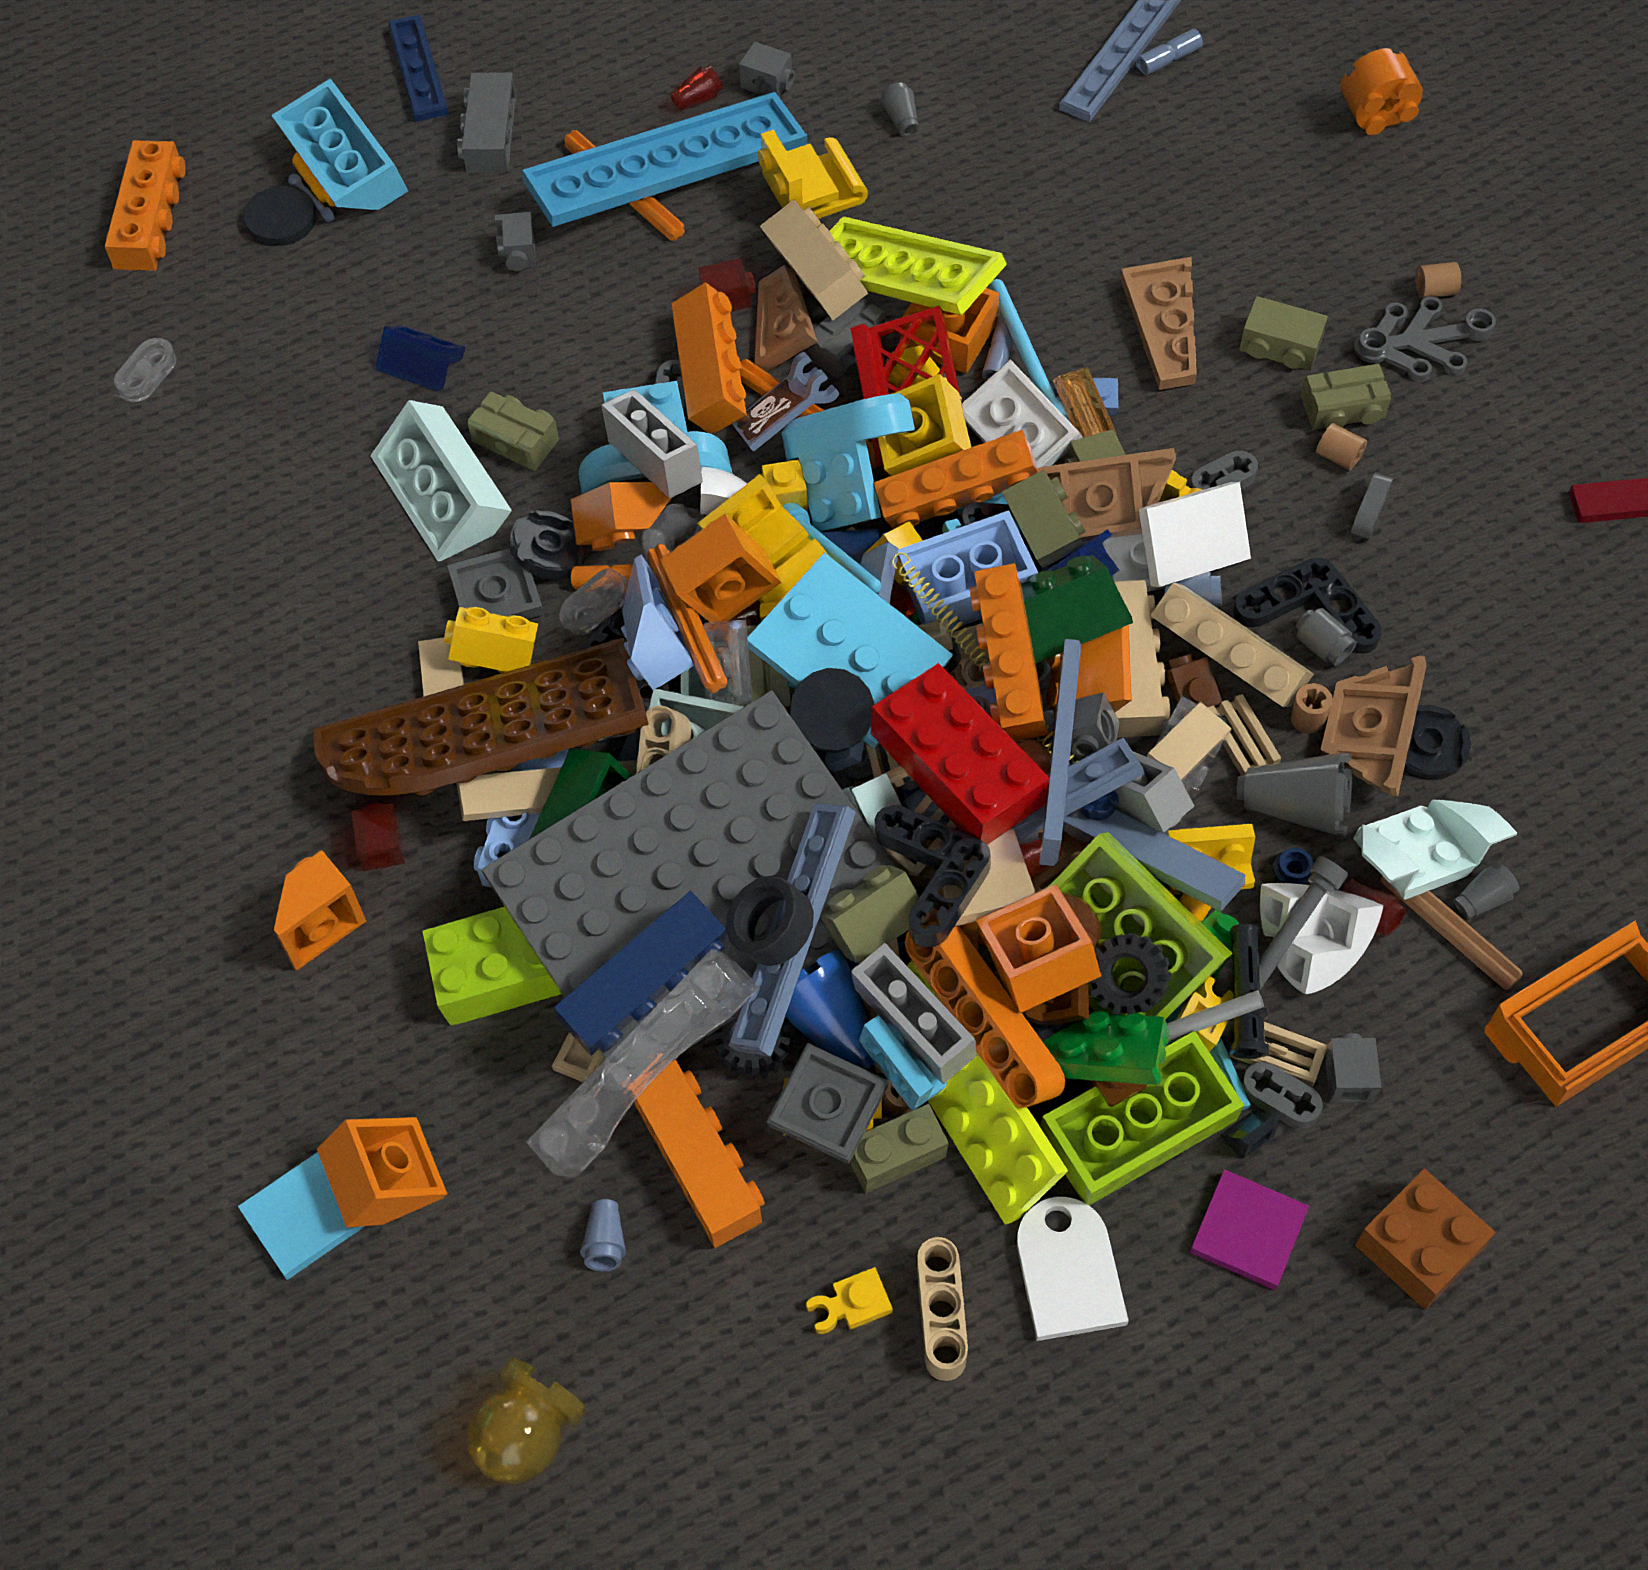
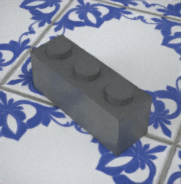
(487, 122)

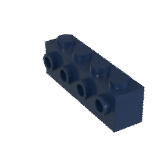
(639, 974)

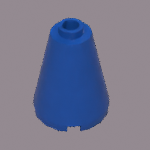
(830, 1009)

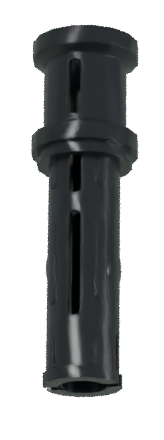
(1249, 1027)

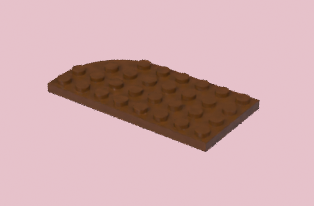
(484, 725)

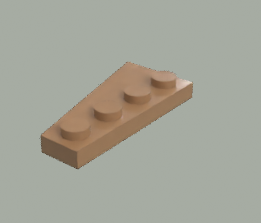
(1164, 318)

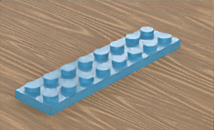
(659, 159)

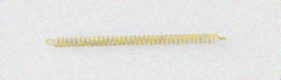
(950, 622)

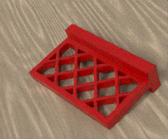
(871, 360)

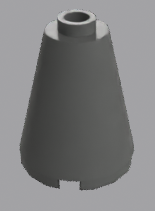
(1301, 791)

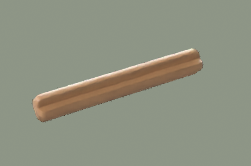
(1463, 937)

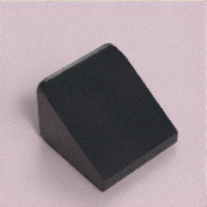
(1251, 1132)

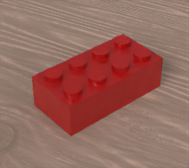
(959, 755)

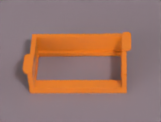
(1520, 1045)

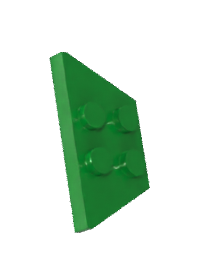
(1112, 1048)

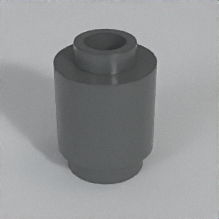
(1325, 636)

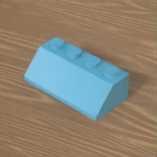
(340, 149)

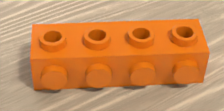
(145, 205)
(709, 359)
(956, 480)
(1010, 652)
(698, 1157)

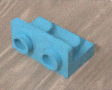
(898, 1063)

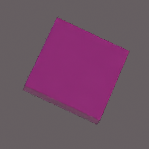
(1249, 1229)

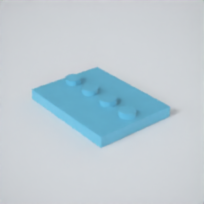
(844, 625)

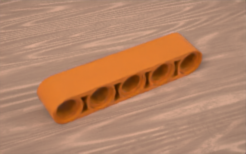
(990, 1015)

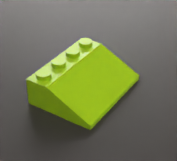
(1135, 902)

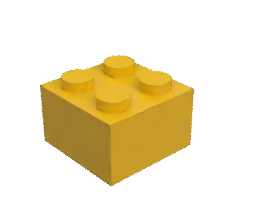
(937, 425)

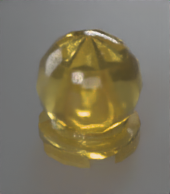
(519, 1427)

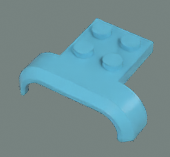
(837, 456)
(609, 465)

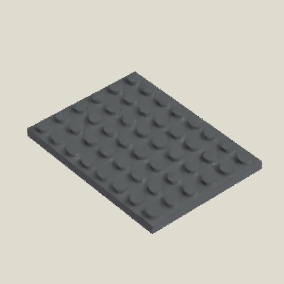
(691, 821)

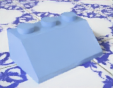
(953, 557)
(651, 631)

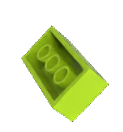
(484, 967)
(1119, 1143)

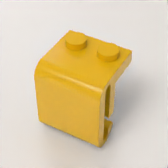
(821, 182)
(775, 529)

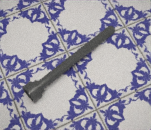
(1324, 878)

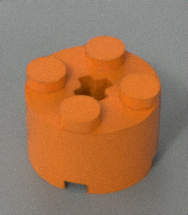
(1382, 90)

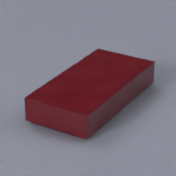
(1610, 500)

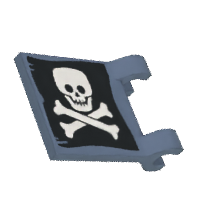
(784, 403)

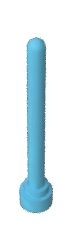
(1024, 345)
(832, 550)

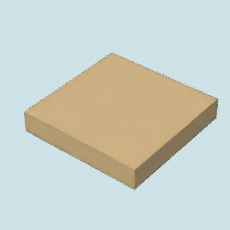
(1004, 885)

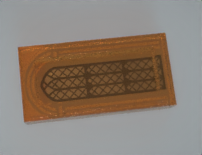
(1083, 402)

